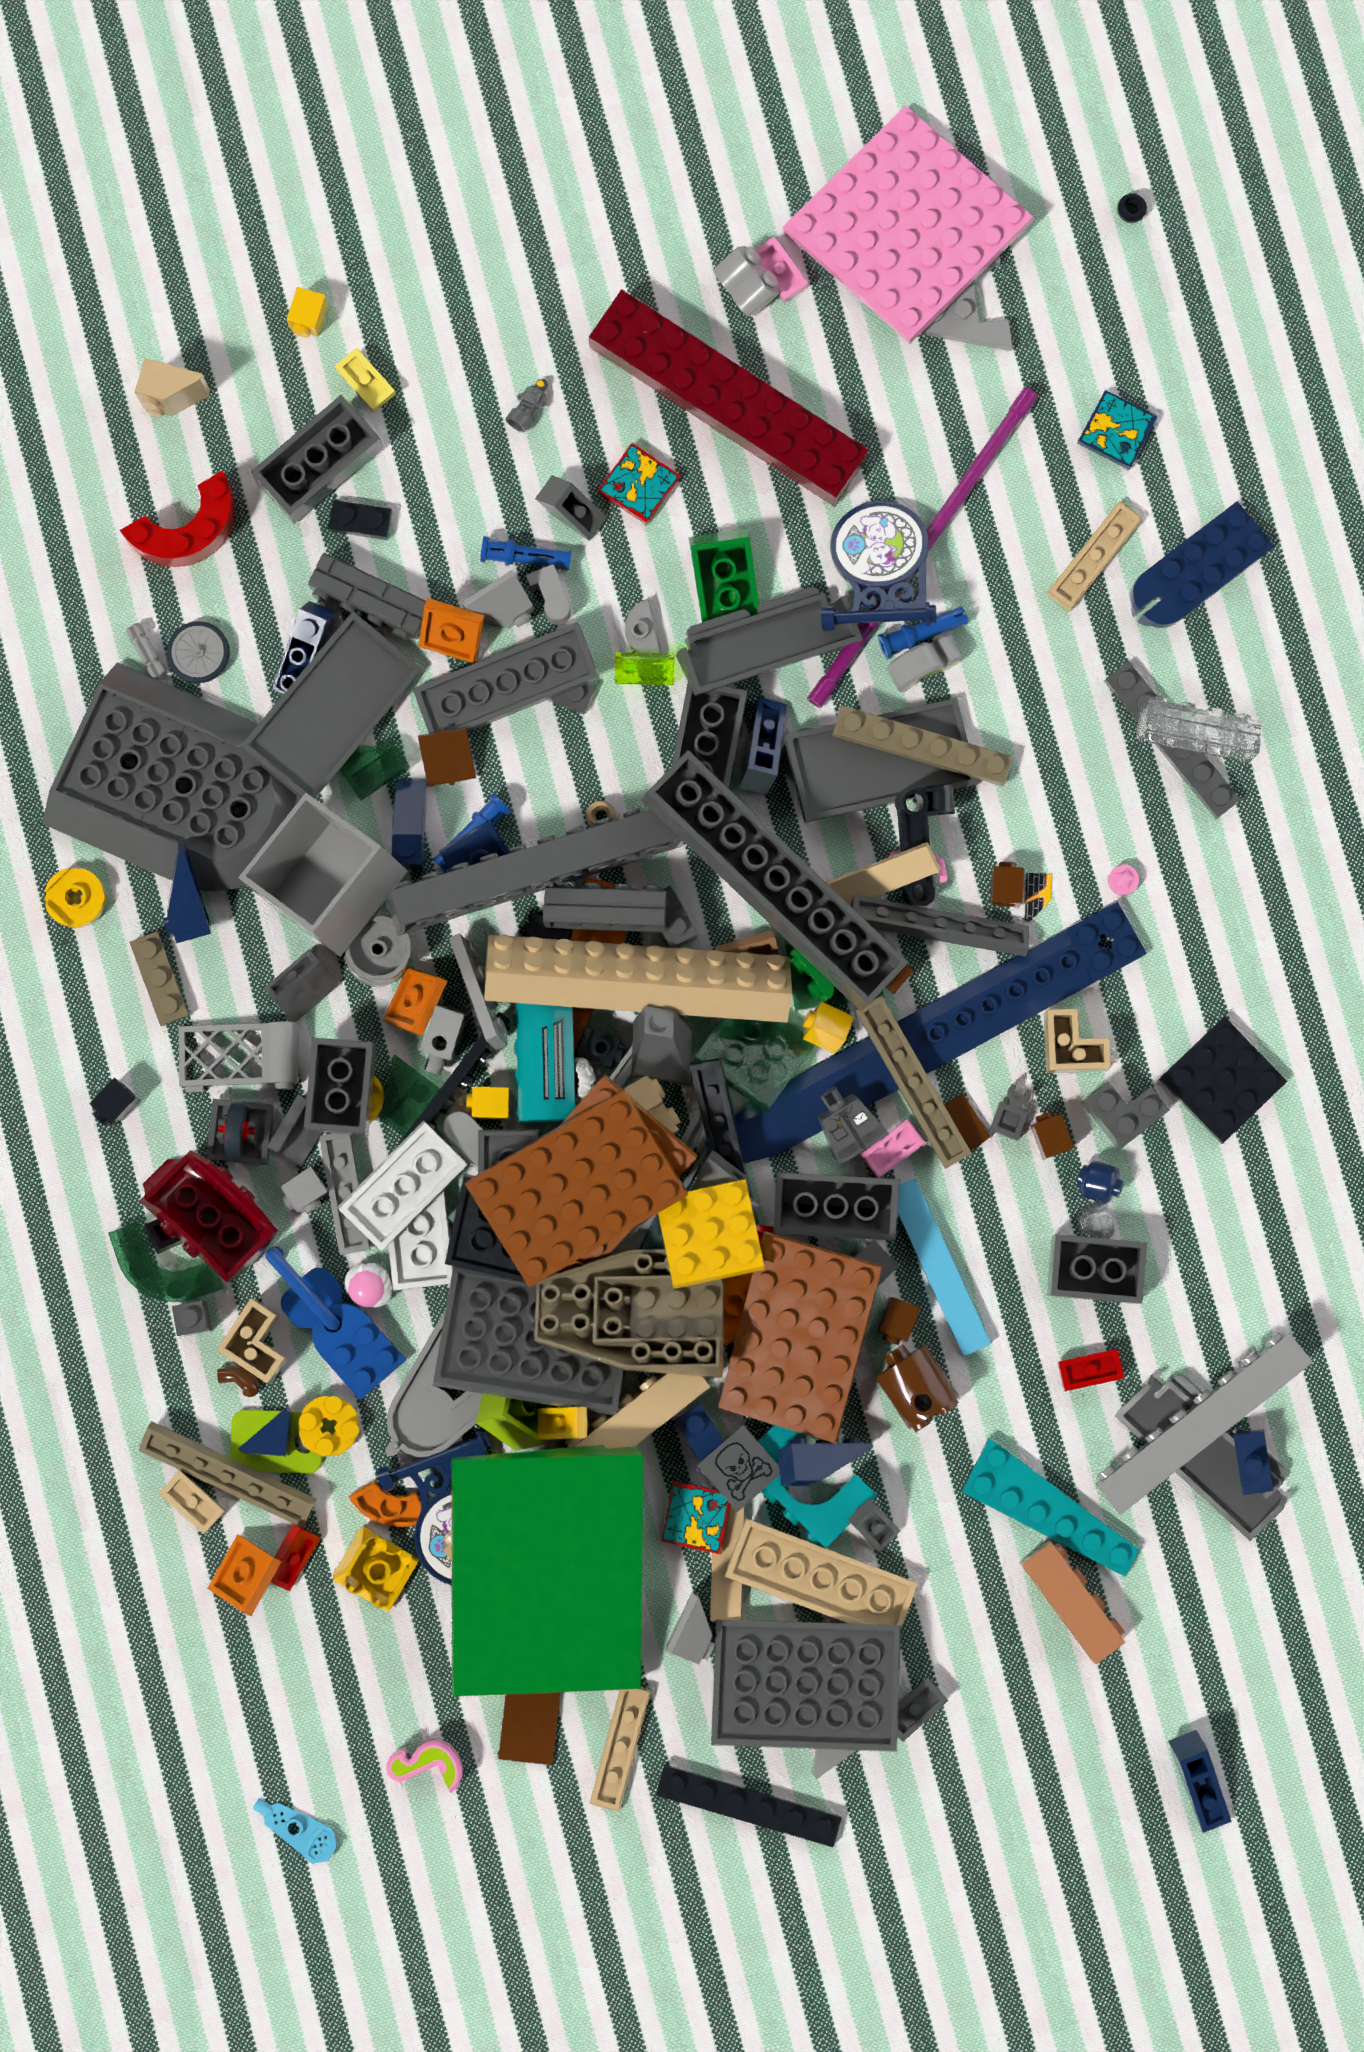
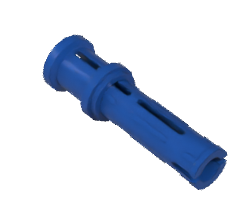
(508, 556)
(909, 635)
(492, 811)

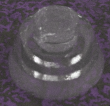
(1096, 1221)

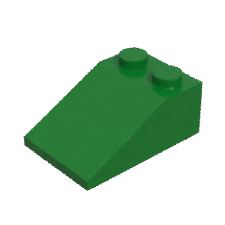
(724, 573)

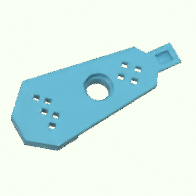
(308, 1835)

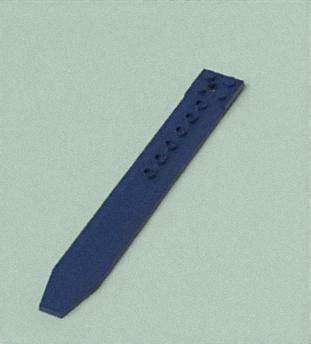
(946, 1028)

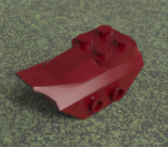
(208, 1214)

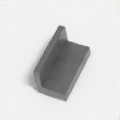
(301, 986)
(291, 1138)

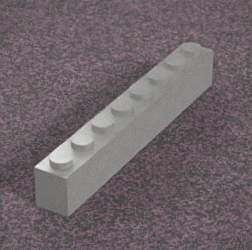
(1203, 1422)

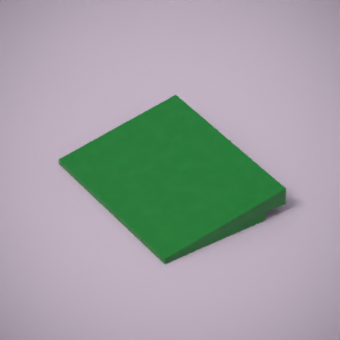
(547, 1571)

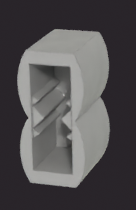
(746, 280)

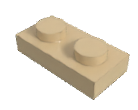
(192, 1502)

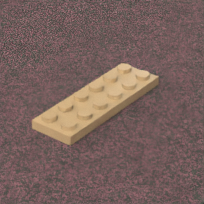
(818, 1577)

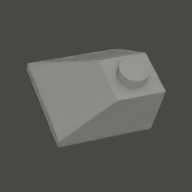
(502, 602)
(692, 1633)

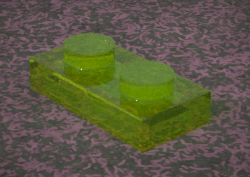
(644, 668)

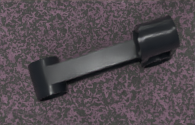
(915, 830)

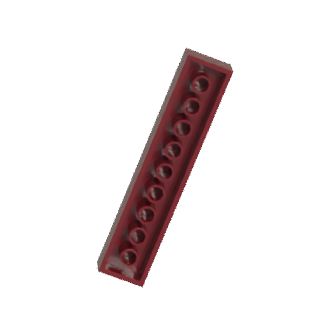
(728, 398)

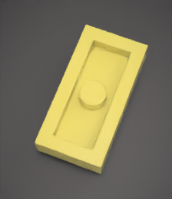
(365, 380)

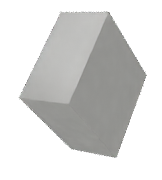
(323, 874)

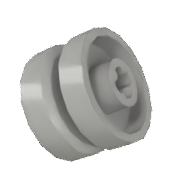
(383, 968)

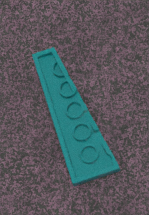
(1028, 1498)

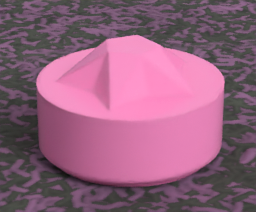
(1123, 880)

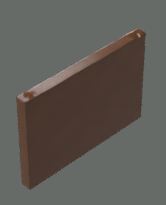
(529, 1727)

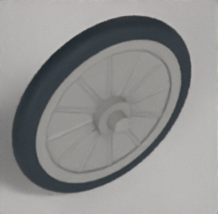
(198, 652)

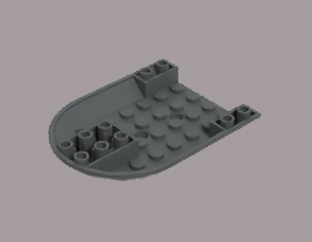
(139, 809)

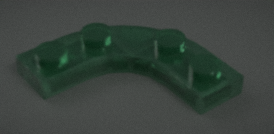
(151, 1278)

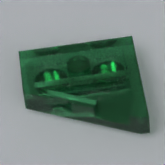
(373, 767)

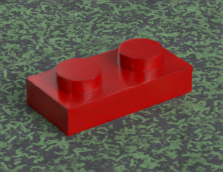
(1090, 1370)
(294, 1555)

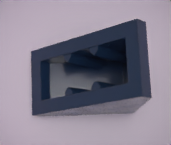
(272, 1438)

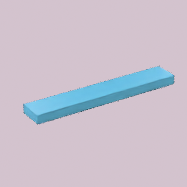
(940, 1269)

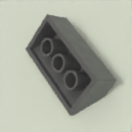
(836, 1206)

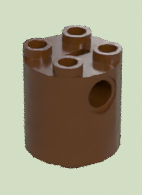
(915, 1375)

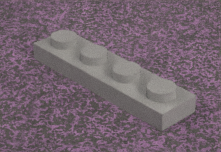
(474, 978)
(342, 1181)

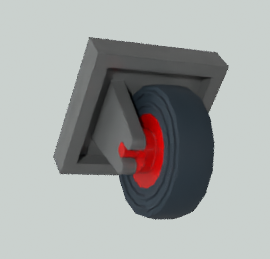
(240, 1132)

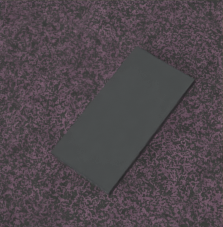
(330, 707)
(847, 777)

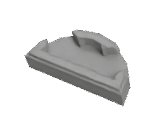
(641, 630)

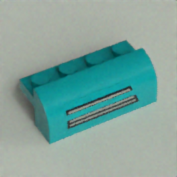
(544, 1063)

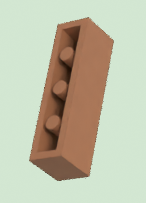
(1072, 1601)

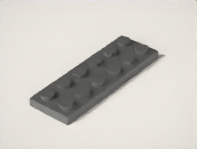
(508, 681)

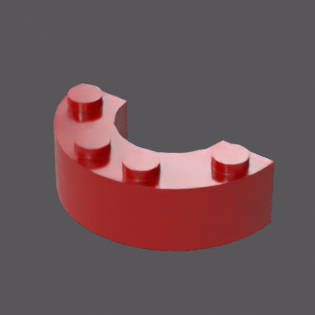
(196, 539)

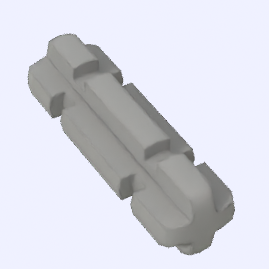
(146, 651)

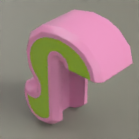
(428, 1755)

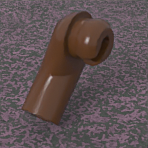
(243, 1378)

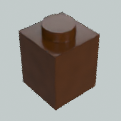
(1006, 885)
(1051, 1135)
(898, 1321)

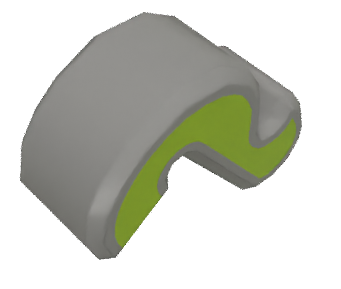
(924, 661)

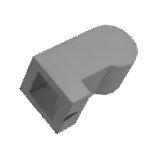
(556, 602)

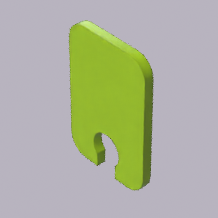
(249, 1422)

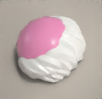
(583, 1078)
(369, 1285)

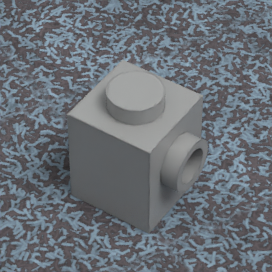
(304, 1191)

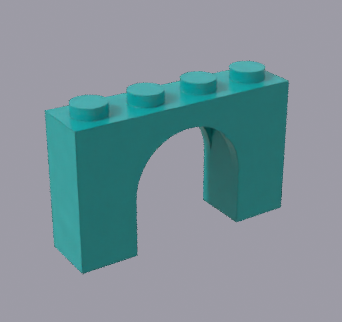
(824, 1519)

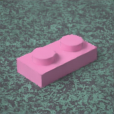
(783, 268)

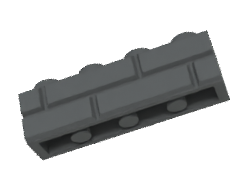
(367, 595)
(605, 908)

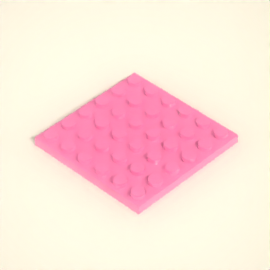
(908, 224)

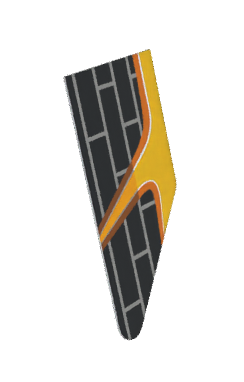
(1037, 893)

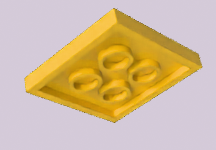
(711, 1235)

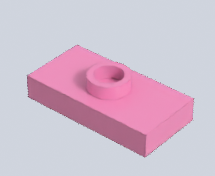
(893, 1148)

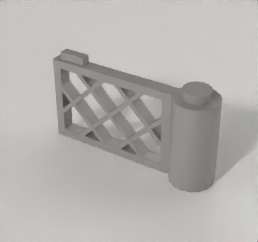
(278, 1059)

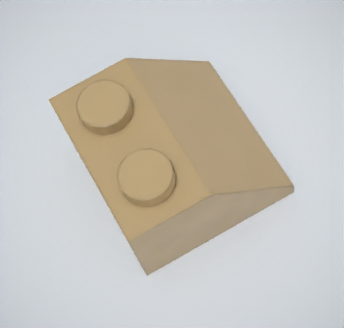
(169, 388)

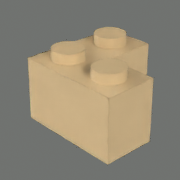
(1066, 1051)
(649, 1096)
(246, 1342)

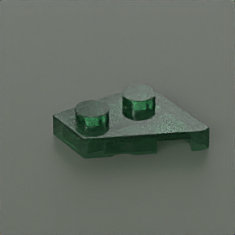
(406, 1096)

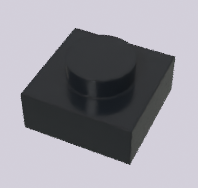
(158, 1238)

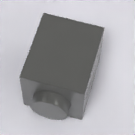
(191, 1318)

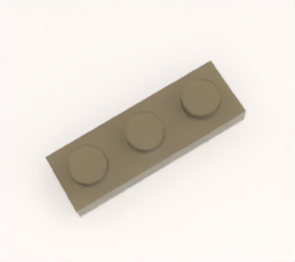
(159, 978)

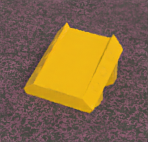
(375, 1569)

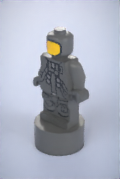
(531, 399)

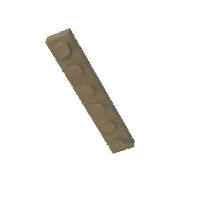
(921, 745)
(913, 1082)
(227, 1474)

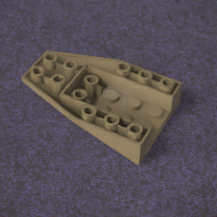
(633, 1316)

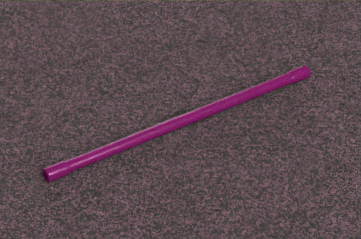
(1016, 412)

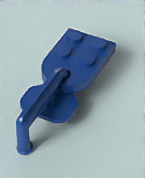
(358, 1348)

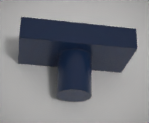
(1253, 1462)

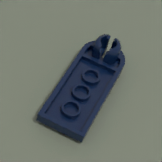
(1199, 567)

